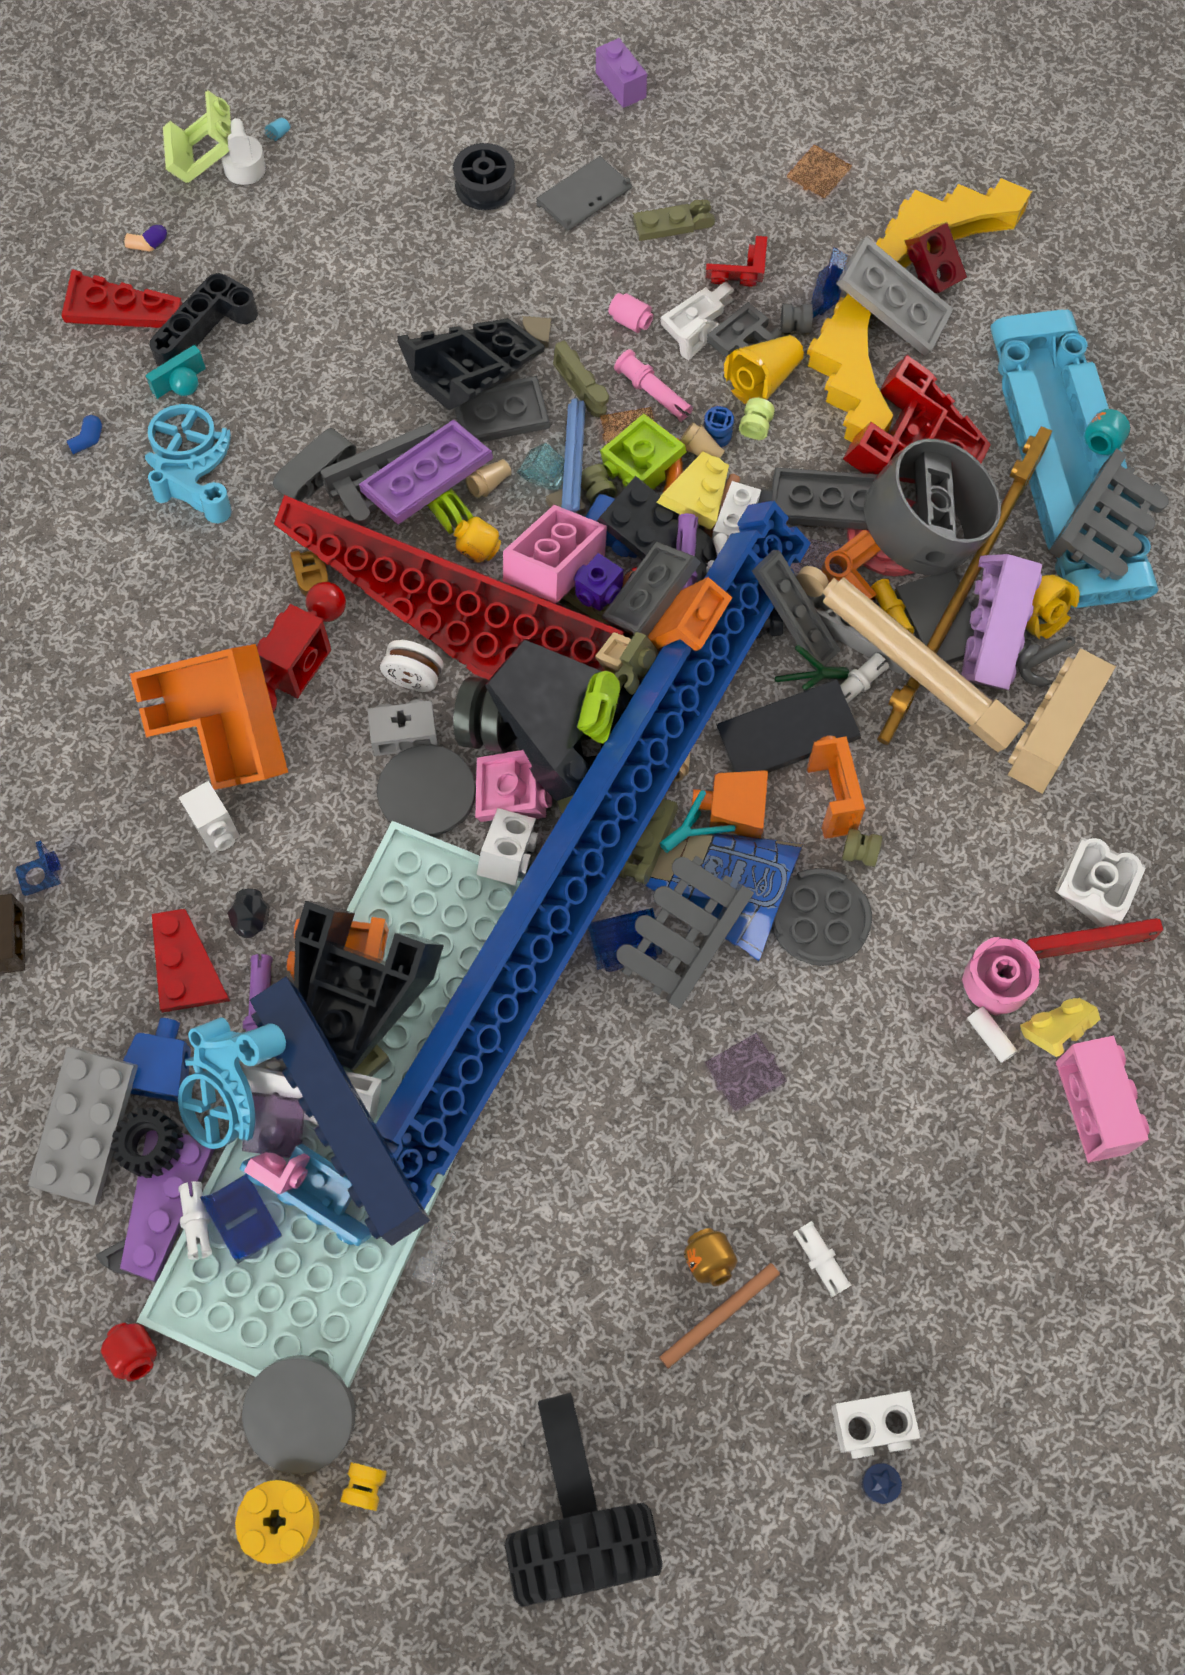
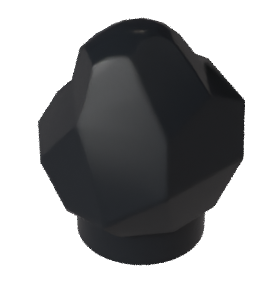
(248, 913)

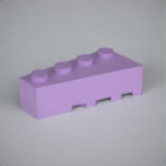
(1000, 619)

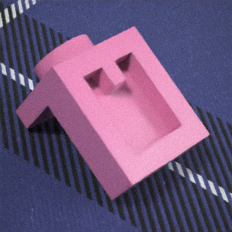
(275, 1174)

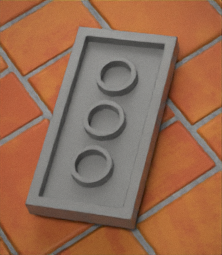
(895, 296)
(80, 1125)

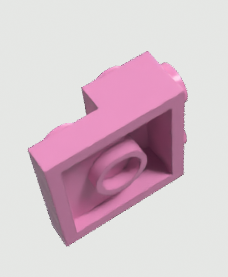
(508, 784)

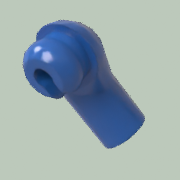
(88, 436)

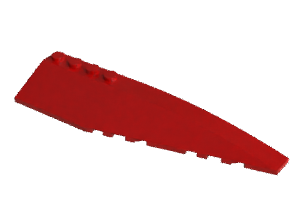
(448, 603)

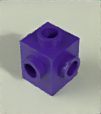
(598, 582)

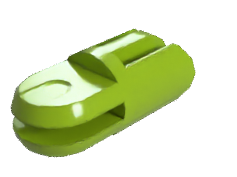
(449, 510)
(599, 706)

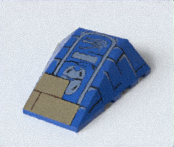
(752, 862)

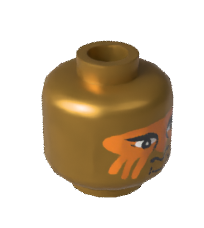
(710, 1257)

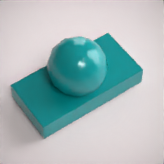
(177, 374)

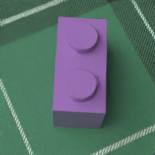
(621, 72)

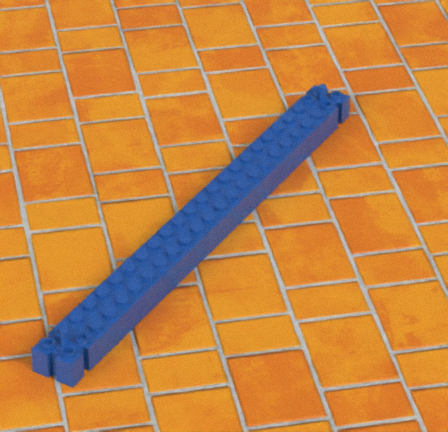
(578, 866)

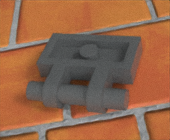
(740, 329)

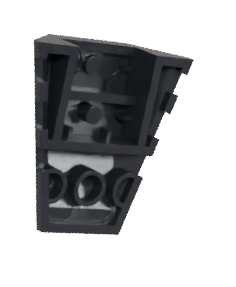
(470, 361)

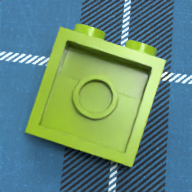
(642, 452)

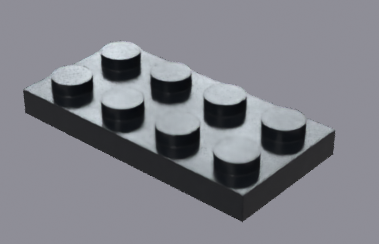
(641, 522)

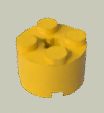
(261, 1539)

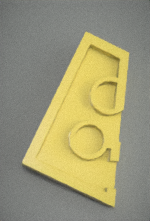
(698, 490)

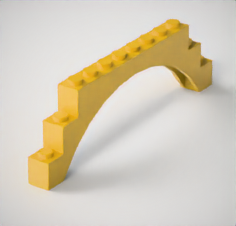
(843, 341)

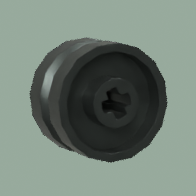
(478, 719)

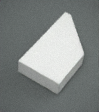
(694, 336)

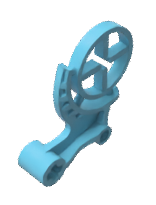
(178, 471)
(220, 1054)

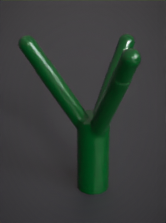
(822, 672)

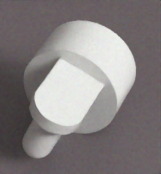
(245, 159)

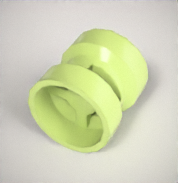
(757, 418)

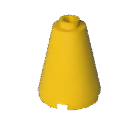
(762, 367)

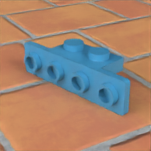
(323, 1197)

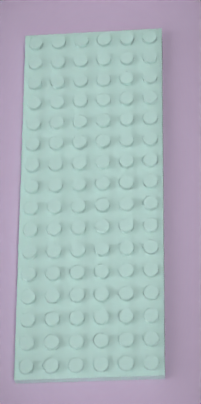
(309, 1286)

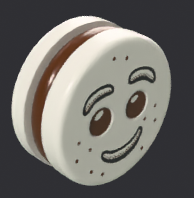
(411, 665)

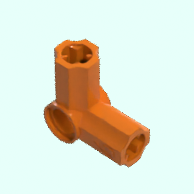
(850, 559)

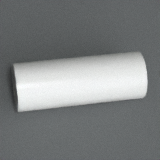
(992, 1034)

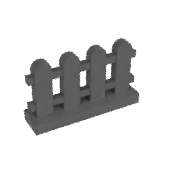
(344, 477)
(1099, 526)
(682, 948)

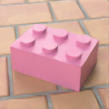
(552, 552)
(1102, 1099)

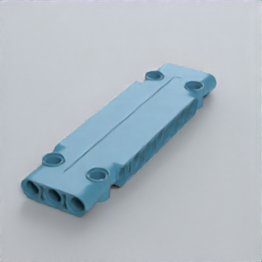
(1056, 388)

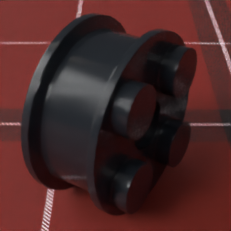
(484, 176)

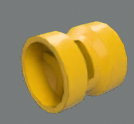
(365, 1477)

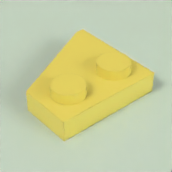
(1054, 1027)

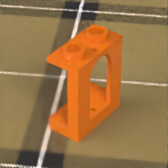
(848, 809)

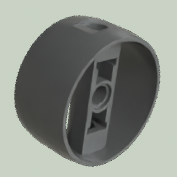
(945, 484)

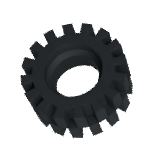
(132, 1132)

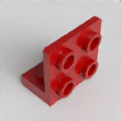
(747, 275)

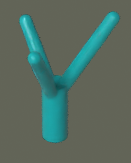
(685, 830)

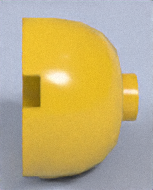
(1052, 604)

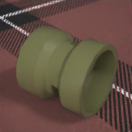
(596, 482)
(862, 847)

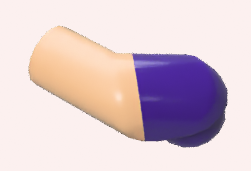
(148, 240)

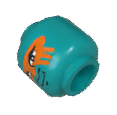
(1107, 431)

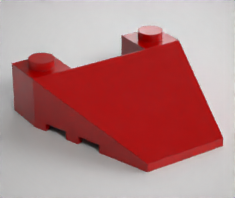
(924, 415)

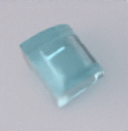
(543, 467)

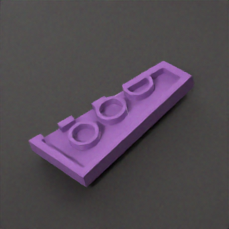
(158, 1208)

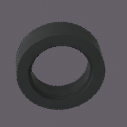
(567, 1455)

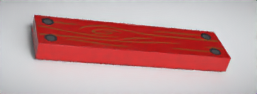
(1095, 938)

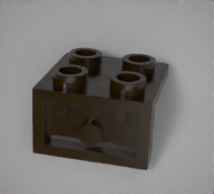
(12, 934)

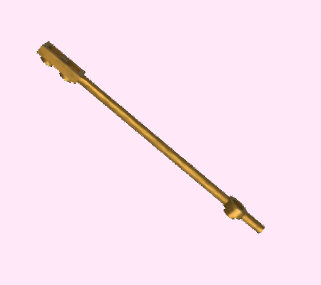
(1021, 473)

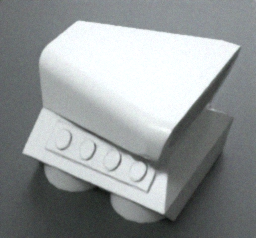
(1100, 881)

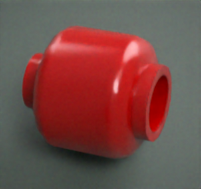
(129, 1351)

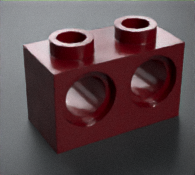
(941, 257)

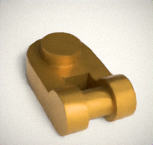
(311, 574)

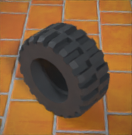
(583, 1554)

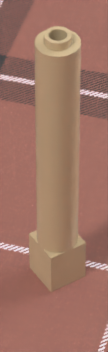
(985, 717)

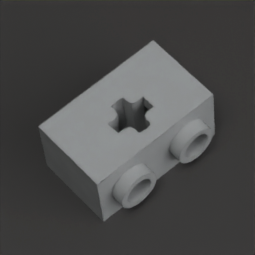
(390, 738)

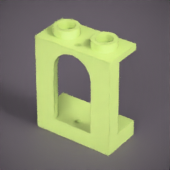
(179, 142)

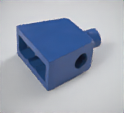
(159, 1062)

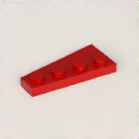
(106, 303)

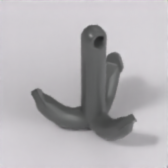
(1032, 655)

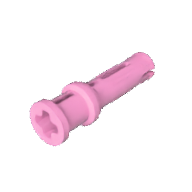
(643, 377)

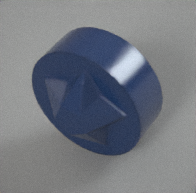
(881, 1483)

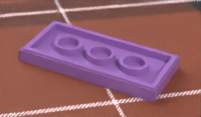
(425, 471)

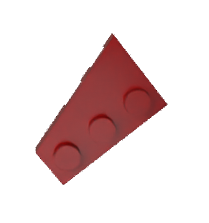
(182, 964)

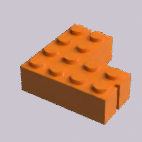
(228, 705)

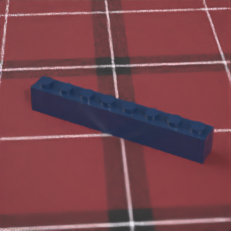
(341, 1116)

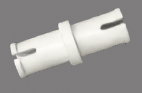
(860, 679)
(195, 1220)
(822, 1259)

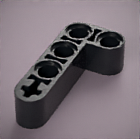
(200, 313)

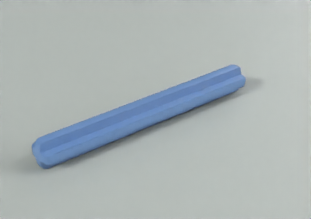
(573, 456)

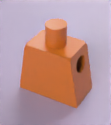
(737, 801)

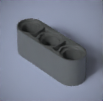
(302, 474)

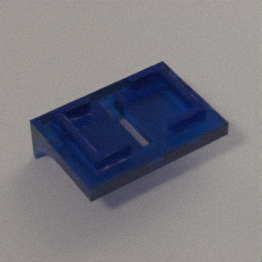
(826, 290)
(251, 1233)

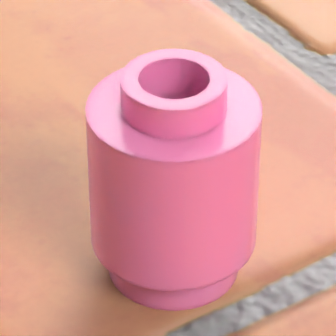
(630, 312)

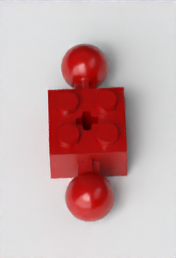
(299, 641)

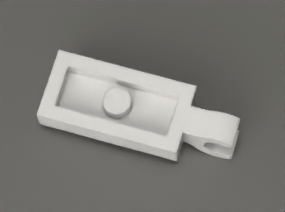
(702, 305)

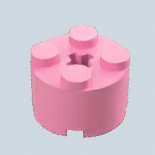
(1004, 957)

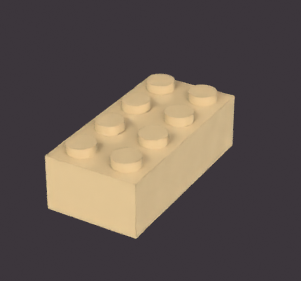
(1059, 719)

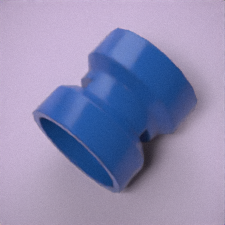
(719, 424)

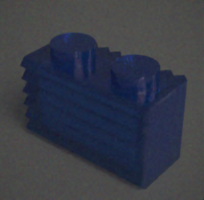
(609, 934)

